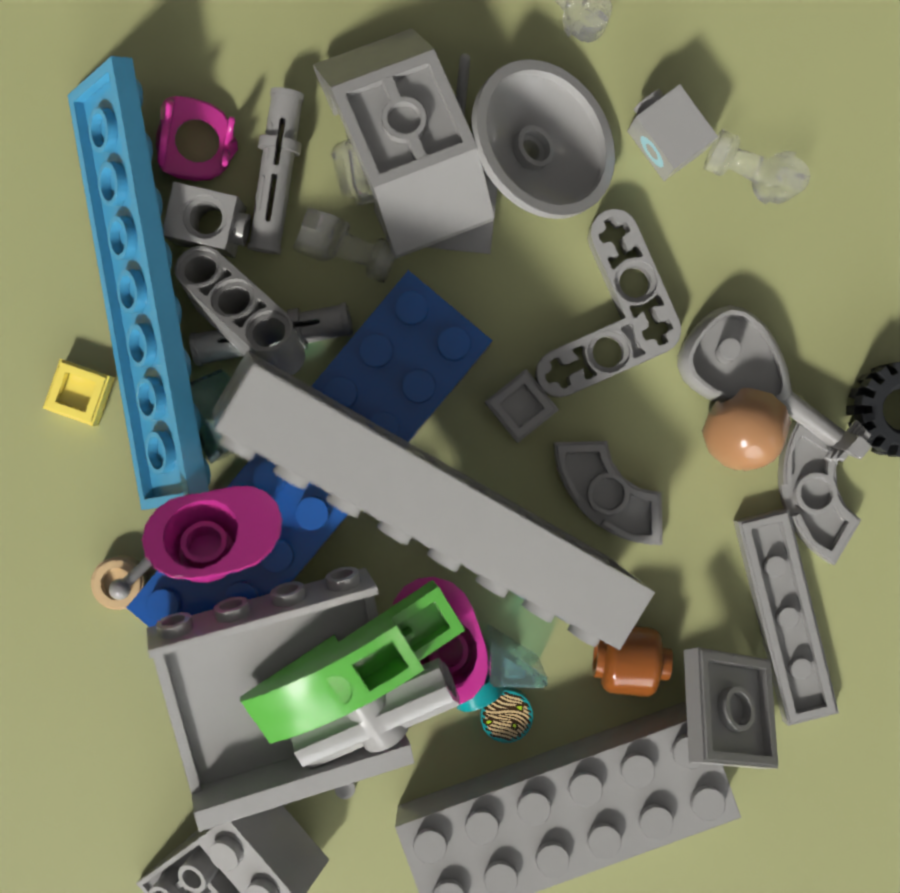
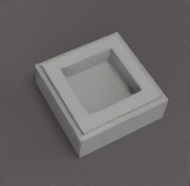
(521, 406)

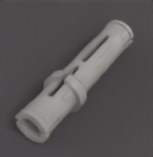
(283, 109)
(310, 326)

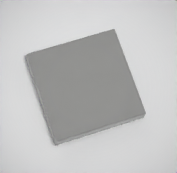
(730, 709)

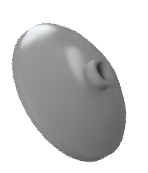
(543, 139)

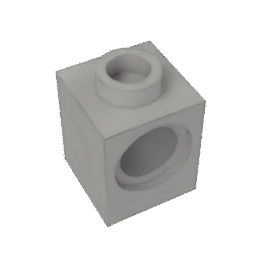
(187, 207)

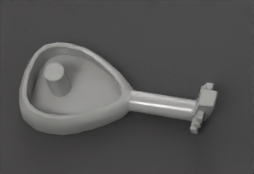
(738, 351)

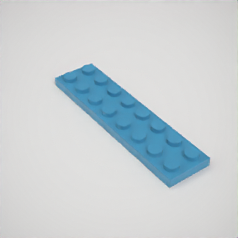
(138, 284)

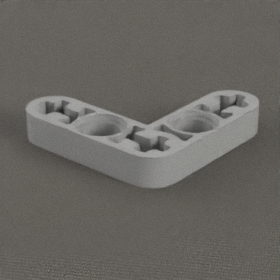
(629, 329)

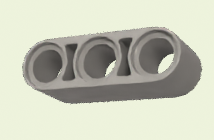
(222, 292)

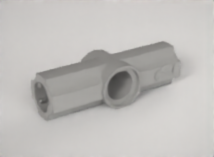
(383, 720)

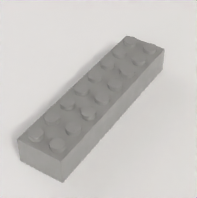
(426, 500)

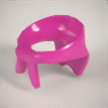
(182, 109)

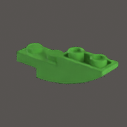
(353, 671)

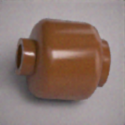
(636, 666)

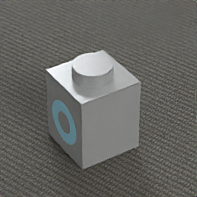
(670, 130)

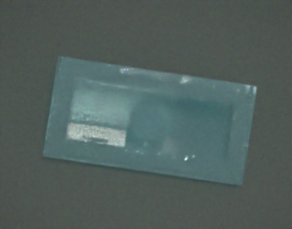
(512, 663)

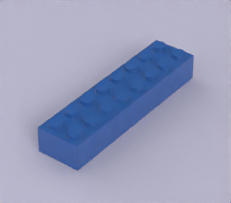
(388, 372)

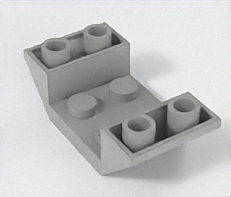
(408, 140)

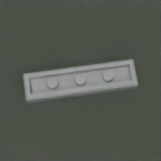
(786, 616)

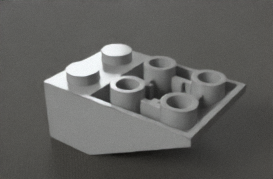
(243, 856)

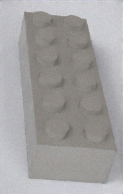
(565, 811)

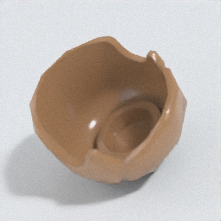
(747, 430)

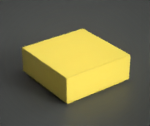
(79, 392)

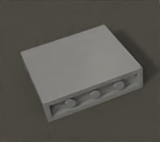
(227, 651)

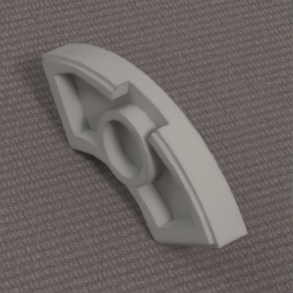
(604, 493)
(811, 494)

